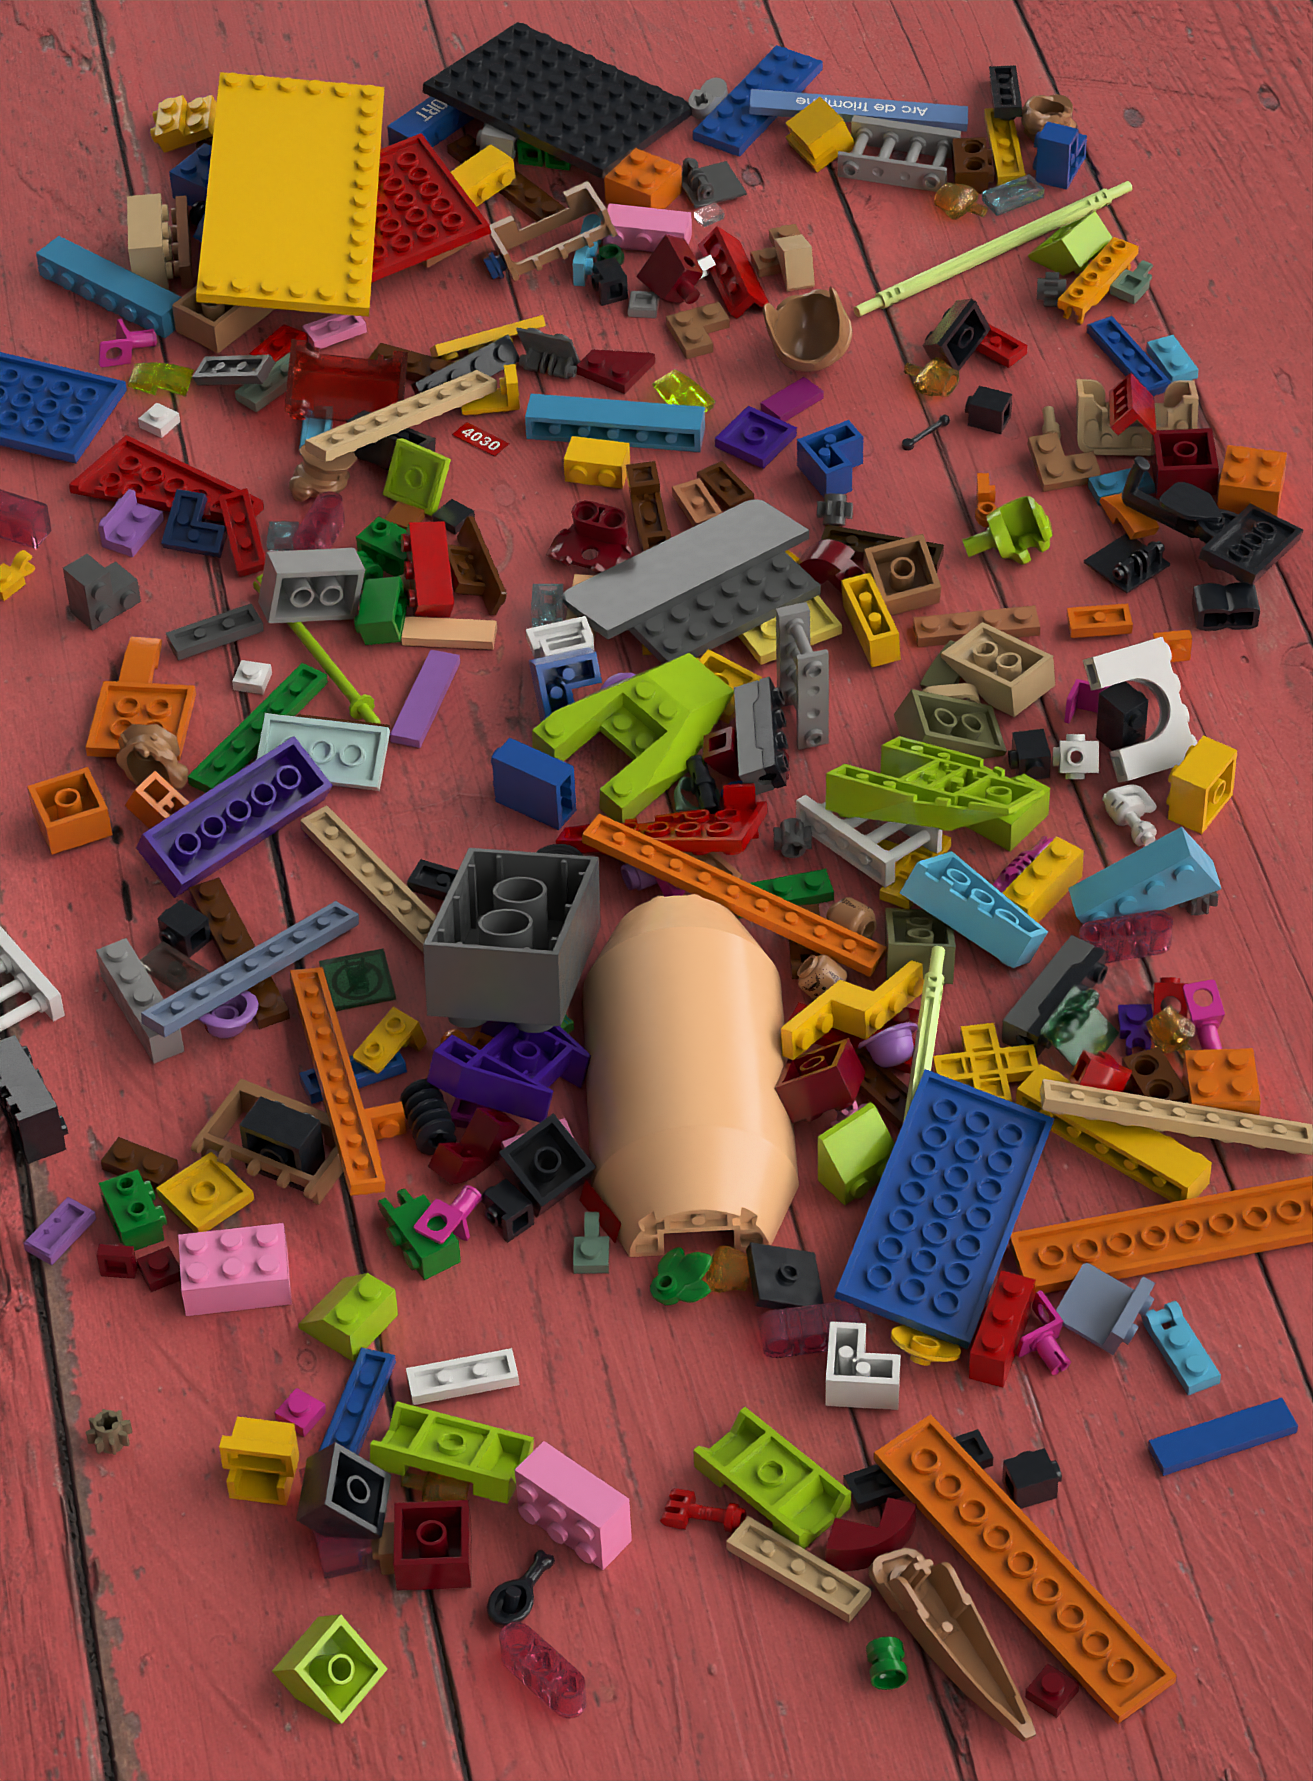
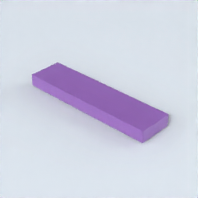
(425, 698)

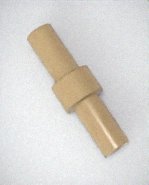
(1050, 424)

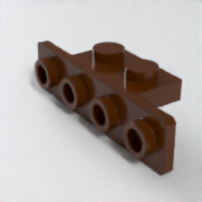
(474, 569)

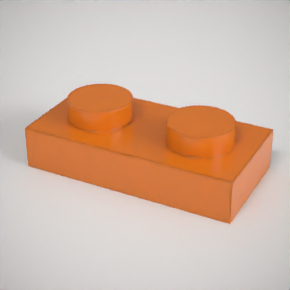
(1099, 620)

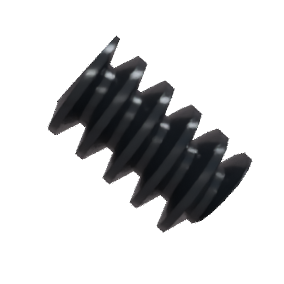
(427, 1116)

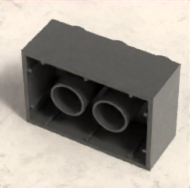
(512, 938)

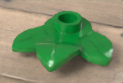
(681, 1277)

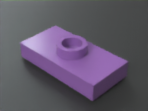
(59, 1230)

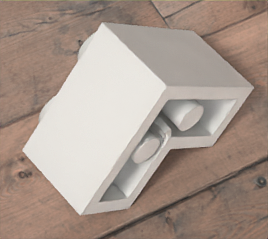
(856, 1376)

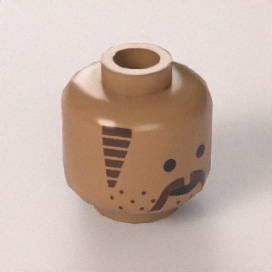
(853, 916)
(819, 974)

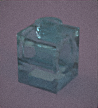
(547, 604)

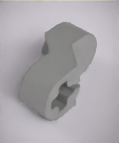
(707, 98)

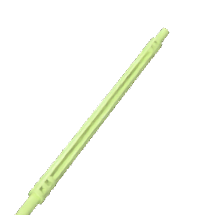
(992, 249)
(927, 1022)

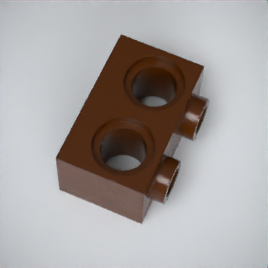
(971, 163)
(1153, 1076)

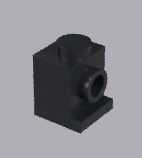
(609, 281)
(508, 1209)

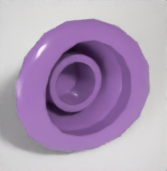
(232, 1016)
(891, 1045)

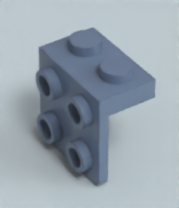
(1104, 1308)

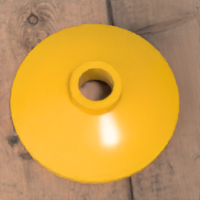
(924, 1347)

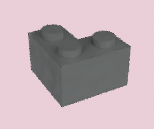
(99, 592)

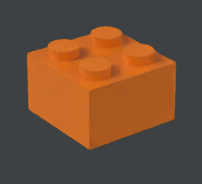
(643, 181)
(1252, 478)
(69, 810)
(1222, 1079)

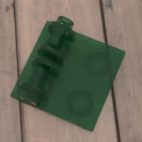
(1079, 1026)

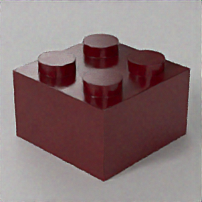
(1184, 457)
(820, 1081)
(432, 1545)

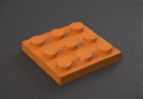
(138, 703)

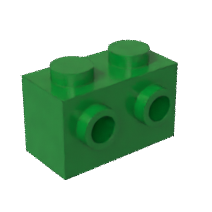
(383, 545)
(382, 610)
(132, 1210)

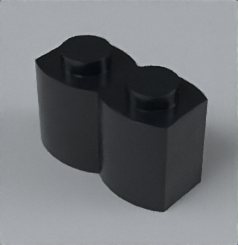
(1225, 606)

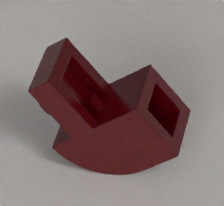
(829, 562)

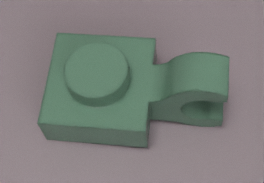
(1132, 285)
(591, 1251)

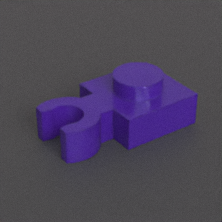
(1132, 1025)

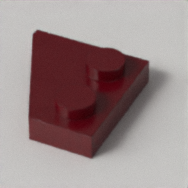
(615, 368)

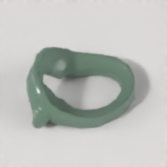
(680, 802)

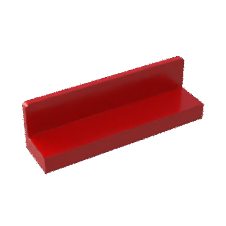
(732, 272)
(1129, 403)

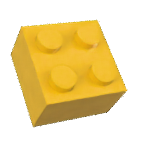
(1201, 784)

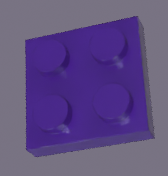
(755, 437)

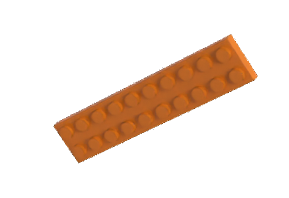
(1168, 1234)
(1025, 1569)

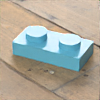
(1172, 359)

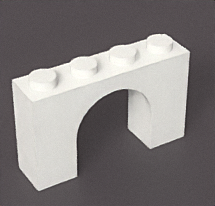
(1150, 666)

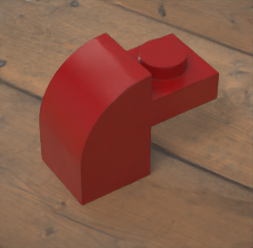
(1100, 1072)

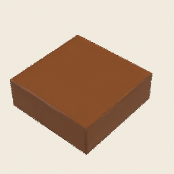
(403, 514)

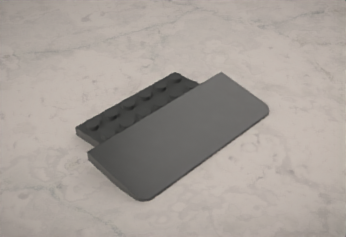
(700, 583)

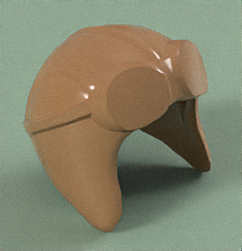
(809, 330)

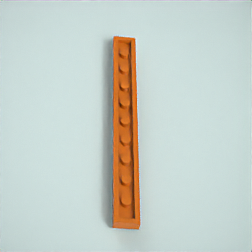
(734, 894)
(337, 1082)

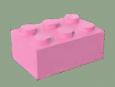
(234, 1269)
(573, 1505)

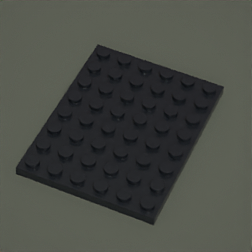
(558, 99)

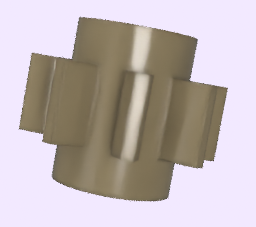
(109, 1431)

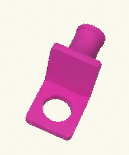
(125, 342)
(1081, 698)
(1206, 1018)
(453, 1215)
(1044, 1338)

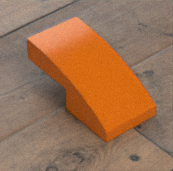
(1133, 522)
(140, 660)

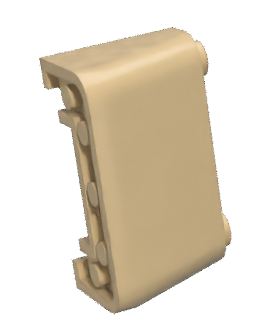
(1093, 418)

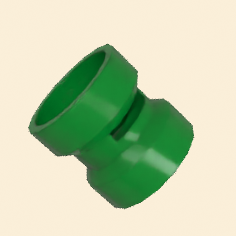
(887, 1667)

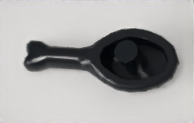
(515, 1598)

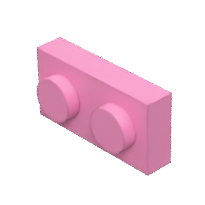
(334, 329)

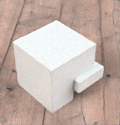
(560, 637)

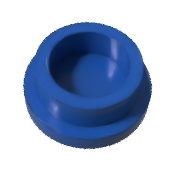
(495, 265)

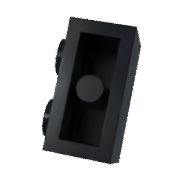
(1121, 716)

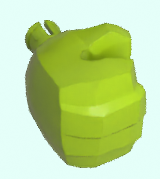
(1013, 530)

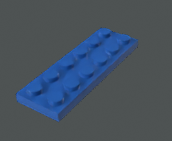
(731, 125)

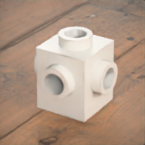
(1089, 756)

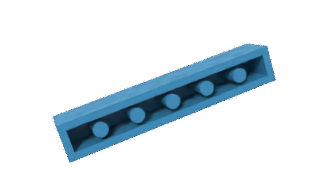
(108, 285)
(616, 420)

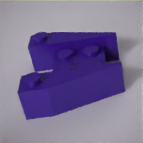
(510, 1070)

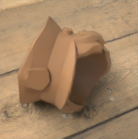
(1045, 109)
(318, 476)
(150, 750)

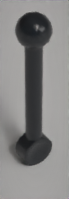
(908, 444)

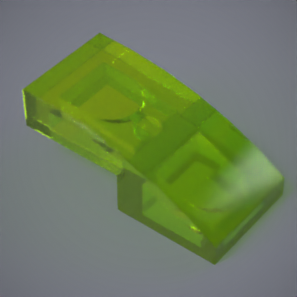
(152, 375)
(682, 390)

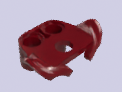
(595, 528)

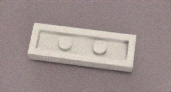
(462, 1376)

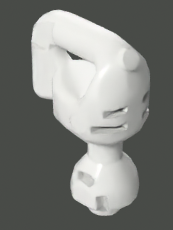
(1126, 807)

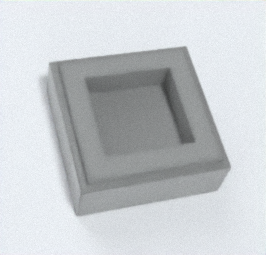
(643, 304)

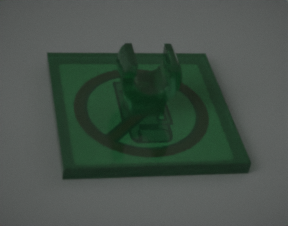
(358, 979)

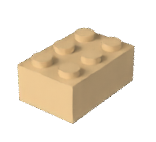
(149, 238)

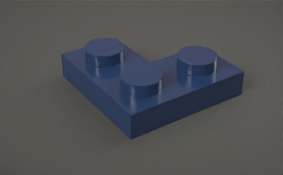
(187, 532)

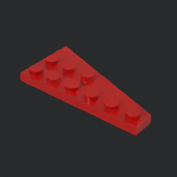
(152, 477)
(689, 831)

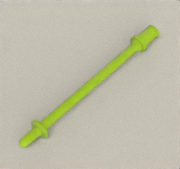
(361, 705)

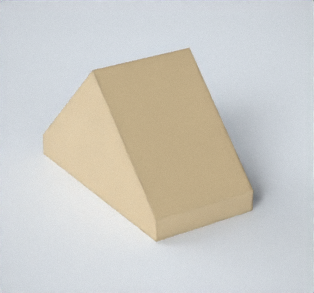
(795, 262)

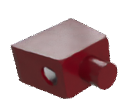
(672, 271)

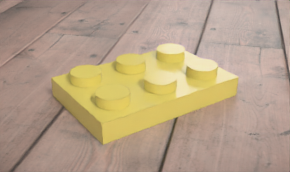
(762, 639)

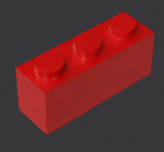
(428, 569)
(1001, 1329)

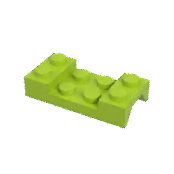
(453, 1449)
(774, 1479)

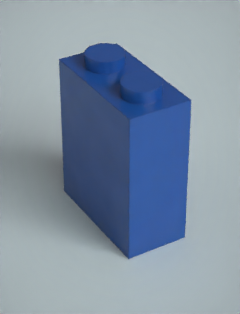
(534, 783)

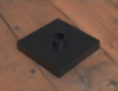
(783, 1277)

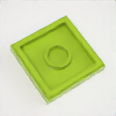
(416, 476)

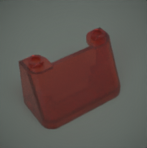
(341, 385)

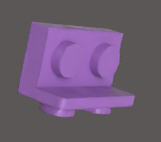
(128, 525)

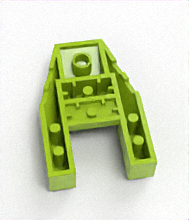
(652, 718)
(926, 788)

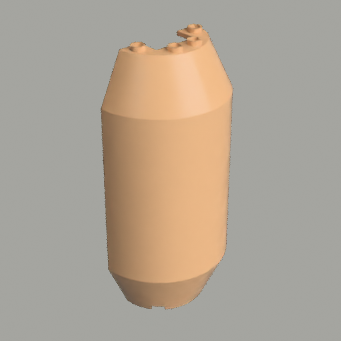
(686, 1078)

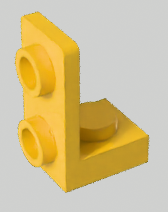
(502, 400)
(387, 1038)

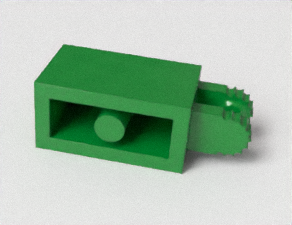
(418, 1251)

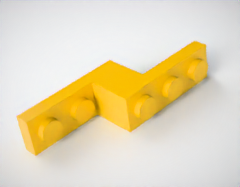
(852, 1009)

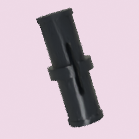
(702, 784)

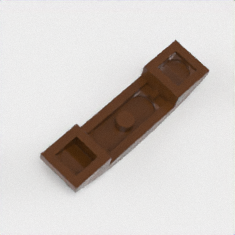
(647, 504)

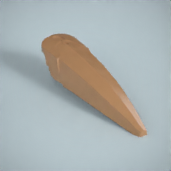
(951, 1633)

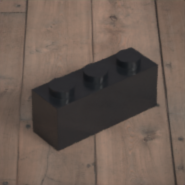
(382, 450)

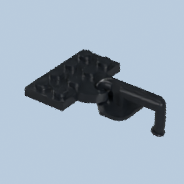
(1235, 543)

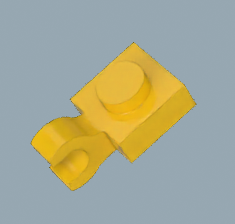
(13, 576)

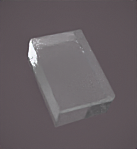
(709, 214)

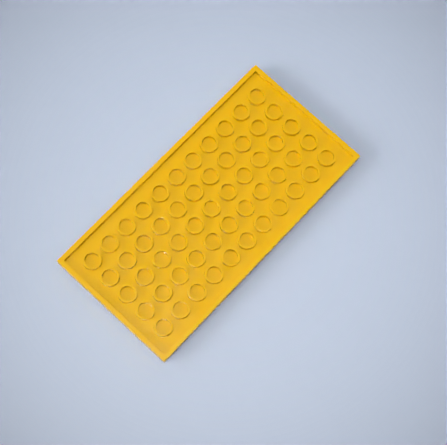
(292, 195)

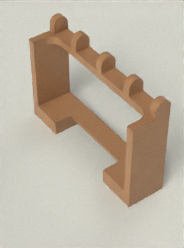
(580, 201)
(241, 1100)

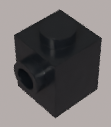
(989, 409)
(1030, 754)
(184, 928)
(1031, 1478)

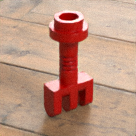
(683, 1507)

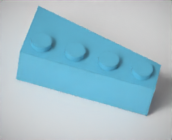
(1147, 880)
(974, 908)

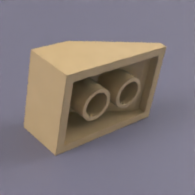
(1001, 668)

